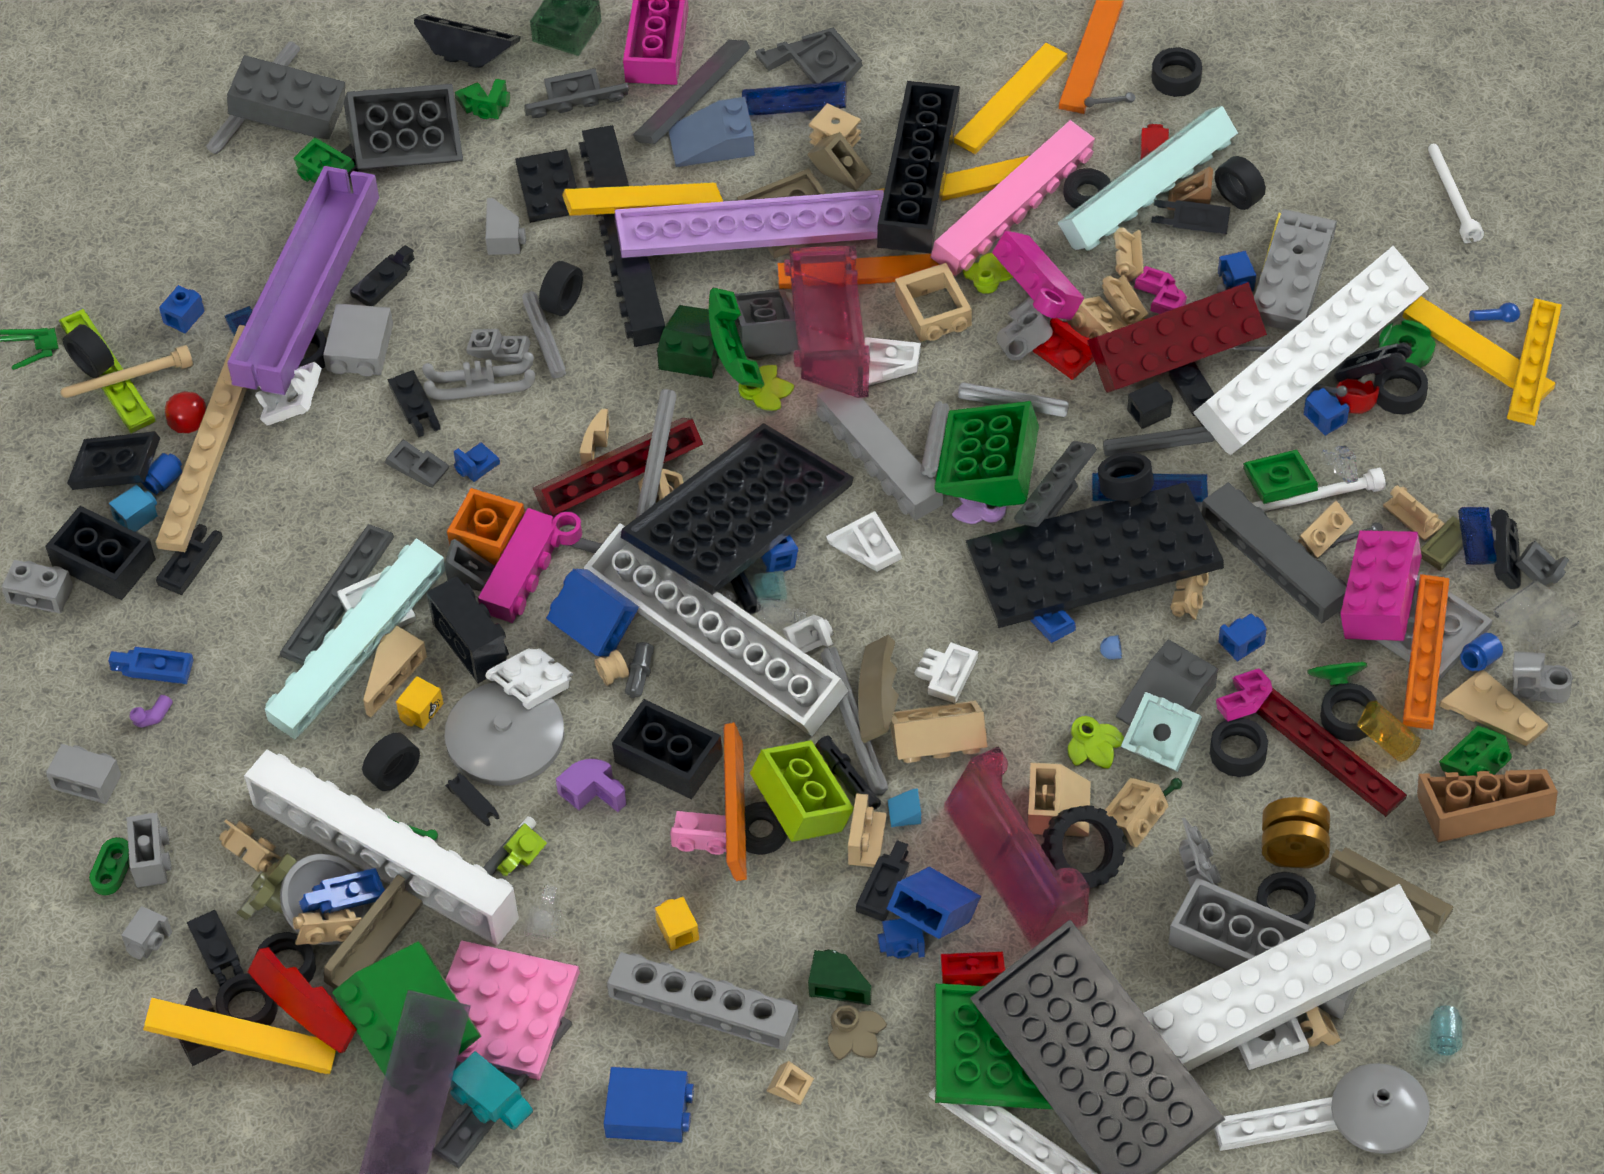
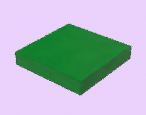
(1280, 476)

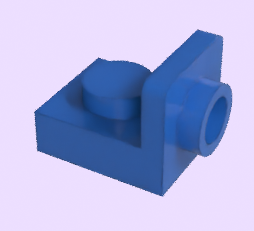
(475, 462)

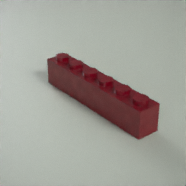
(612, 468)

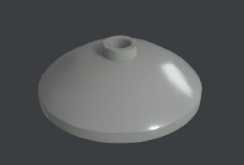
(307, 874)
(1375, 1123)

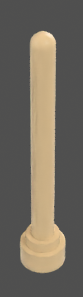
(179, 358)

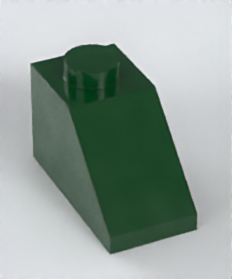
(837, 978)

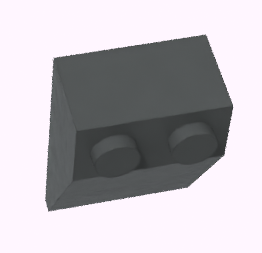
(766, 323)
(1174, 676)

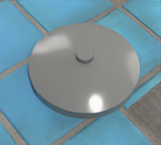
(501, 740)

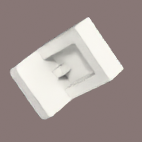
(809, 633)

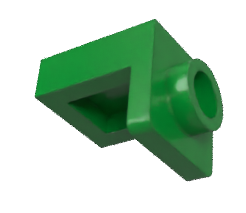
(492, 105)

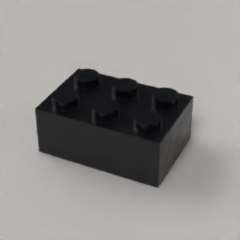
(100, 552)
(467, 627)
(667, 748)

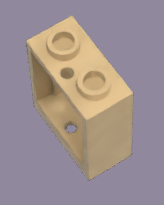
(926, 282)

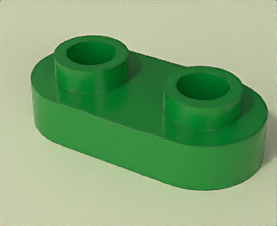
(109, 868)

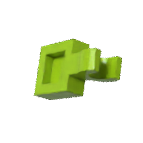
(522, 849)

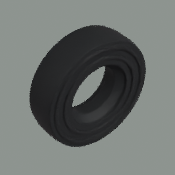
(1079, 178)
(769, 843)

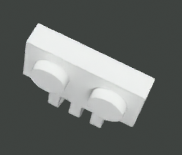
(947, 670)

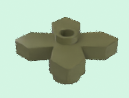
(267, 888)

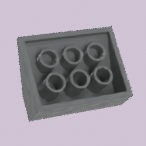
(403, 126)

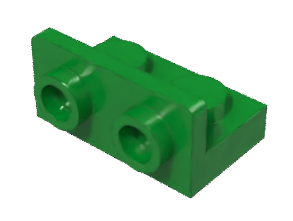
(316, 156)
(1478, 752)

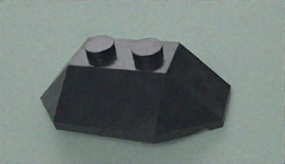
(463, 41)

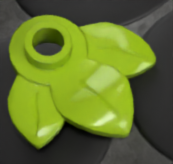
(987, 274)
(770, 394)
(1093, 746)

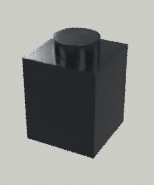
(1150, 404)

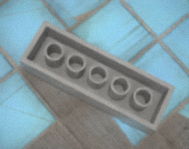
(1235, 929)

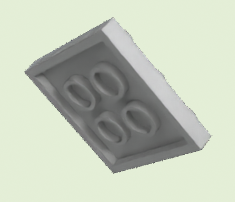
(1461, 626)

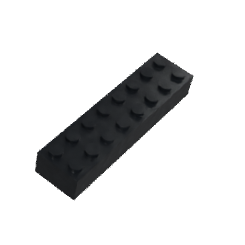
(918, 167)

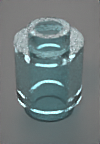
(1446, 1030)

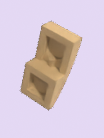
(595, 436)

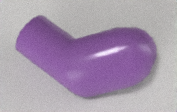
(152, 716)

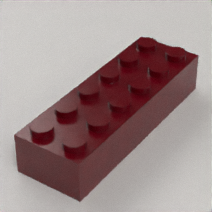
(1177, 337)

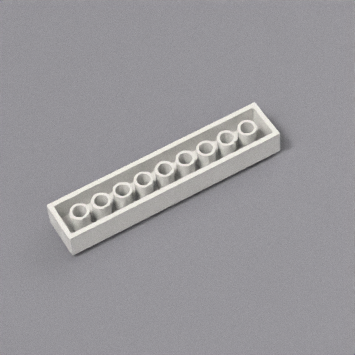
(1310, 351)
(722, 634)
(375, 841)
(1291, 978)

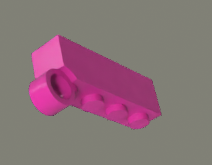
(1038, 276)
(524, 560)

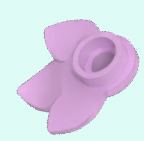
(974, 512)

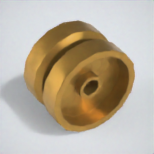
(1295, 833)

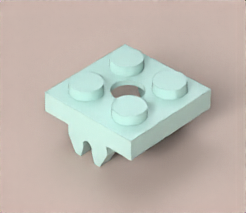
(1157, 711)

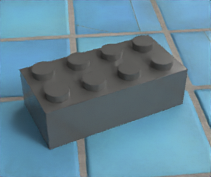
(286, 97)

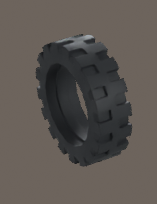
(1104, 824)

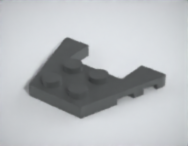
(819, 55)

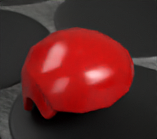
(1360, 396)
(185, 412)

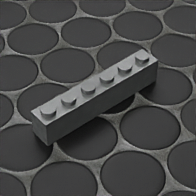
(1274, 552)

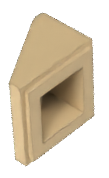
(790, 1083)

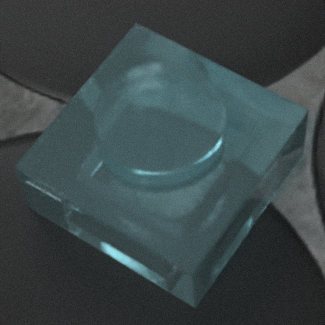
(770, 585)

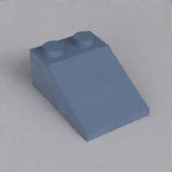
(713, 134)

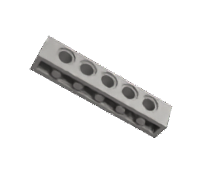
(774, 1031)

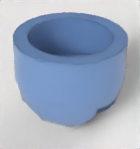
(1111, 647)

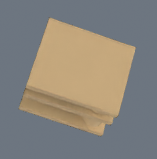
(824, 127)

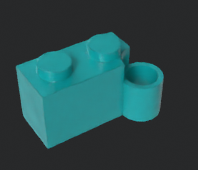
(489, 1092)

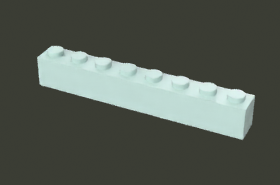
(1147, 179)
(354, 639)

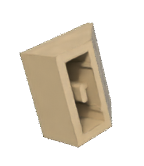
(1055, 790)

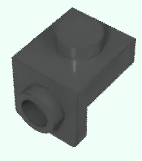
(1541, 565)

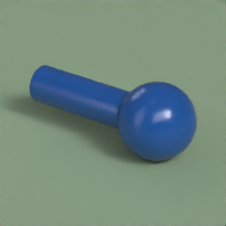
(1507, 312)

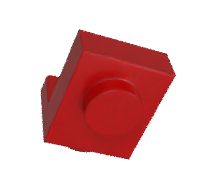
(1152, 138)

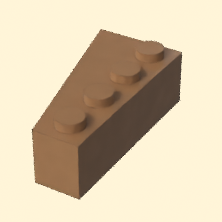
(1484, 802)

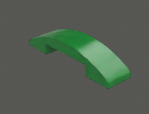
(722, 314)

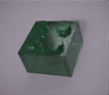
(566, 24)

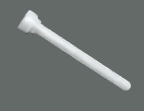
(1469, 227)
(1372, 480)

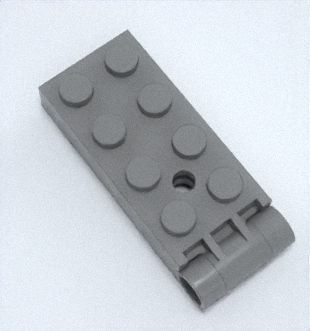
(1293, 268)

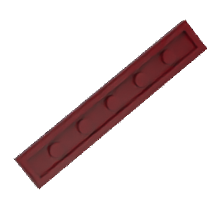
(1331, 753)

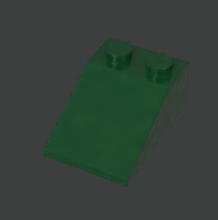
(688, 343)

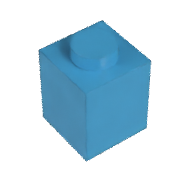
(134, 508)

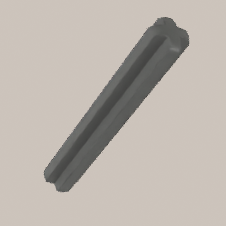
(1157, 440)

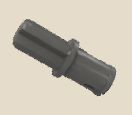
(639, 669)

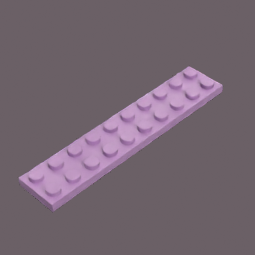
(748, 223)

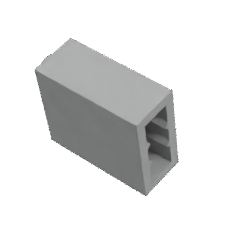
(358, 339)

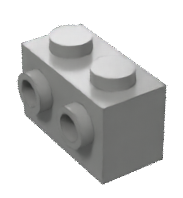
(37, 586)
(83, 773)
(147, 849)

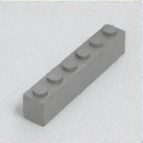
(880, 452)

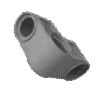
(1027, 330)
(1538, 681)

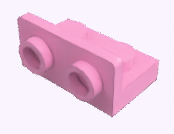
(699, 832)

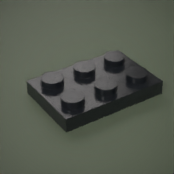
(543, 183)
(113, 460)

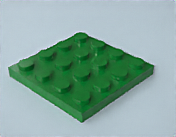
(972, 1059)

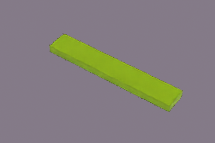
(121, 395)

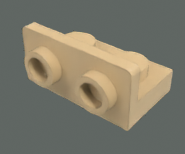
(1095, 318)
(1137, 809)
(865, 833)

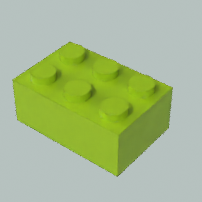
(801, 790)

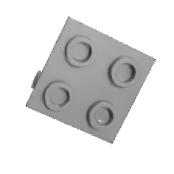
(1195, 856)

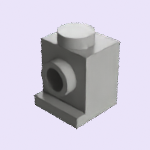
(145, 933)

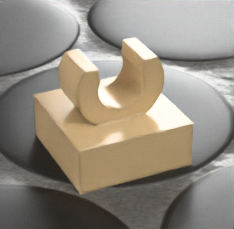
(1322, 1028)

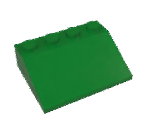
(989, 454)
(377, 995)

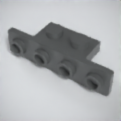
(573, 90)
(1056, 485)

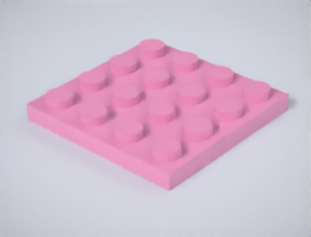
(512, 1003)

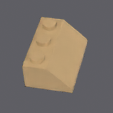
(938, 731)

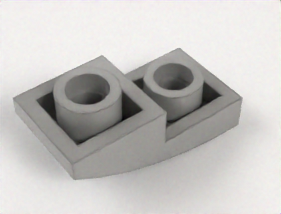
(494, 346)

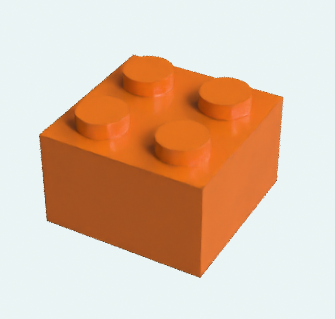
(486, 524)

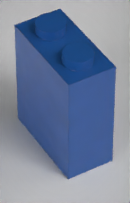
(592, 612)
(933, 902)
(648, 1104)

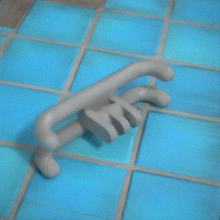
(479, 379)

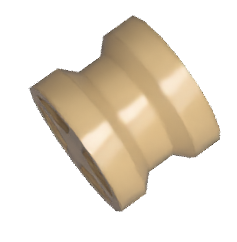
(611, 667)

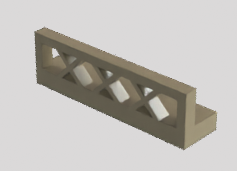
(1374, 879)
(373, 933)

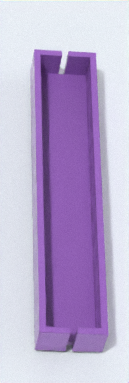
(303, 281)

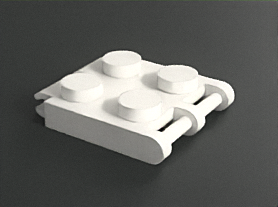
(532, 675)

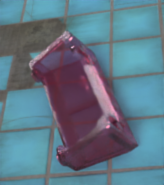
(828, 318)
(1010, 854)

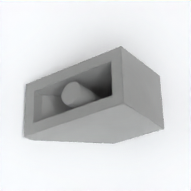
(502, 230)

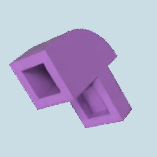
(586, 780)

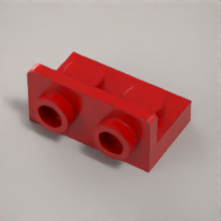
(1066, 349)
(971, 968)

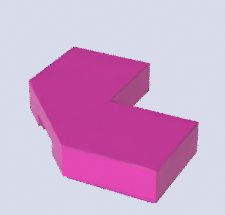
(1163, 286)
(1252, 690)

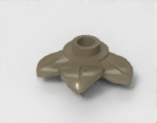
(858, 1035)

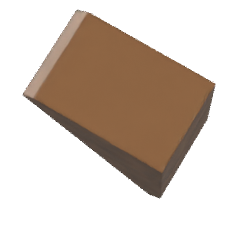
(1193, 189)

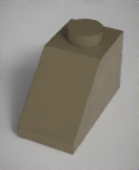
(839, 161)

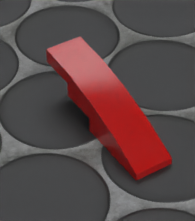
(306, 1005)

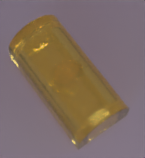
(1388, 731)

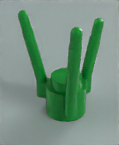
(43, 338)

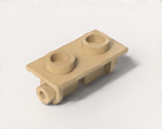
(1129, 254)
(1124, 299)
(1413, 513)
(1325, 530)
(1191, 598)
(240, 837)
(315, 930)

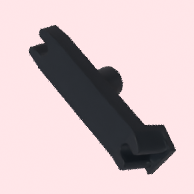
(472, 799)

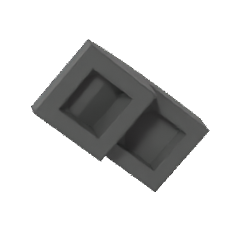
(420, 466)

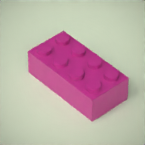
(655, 41)
(1381, 585)

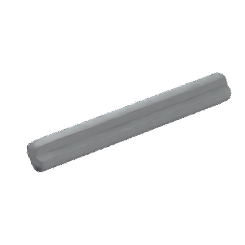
(544, 335)
(1001, 396)
(934, 439)

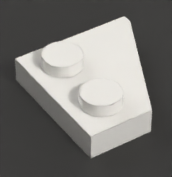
(891, 359)
(866, 542)

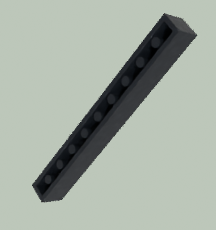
(633, 274)

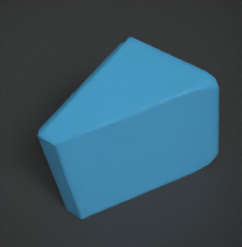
(905, 809)

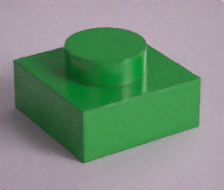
(465, 95)

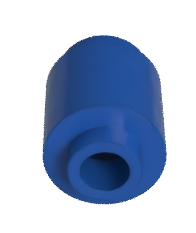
(162, 473)
(1481, 652)

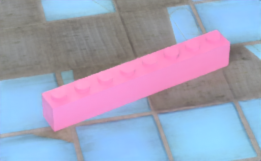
(1013, 198)

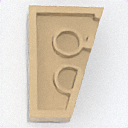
(1494, 706)

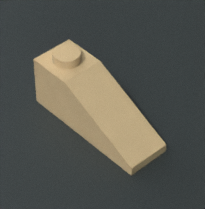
(394, 662)

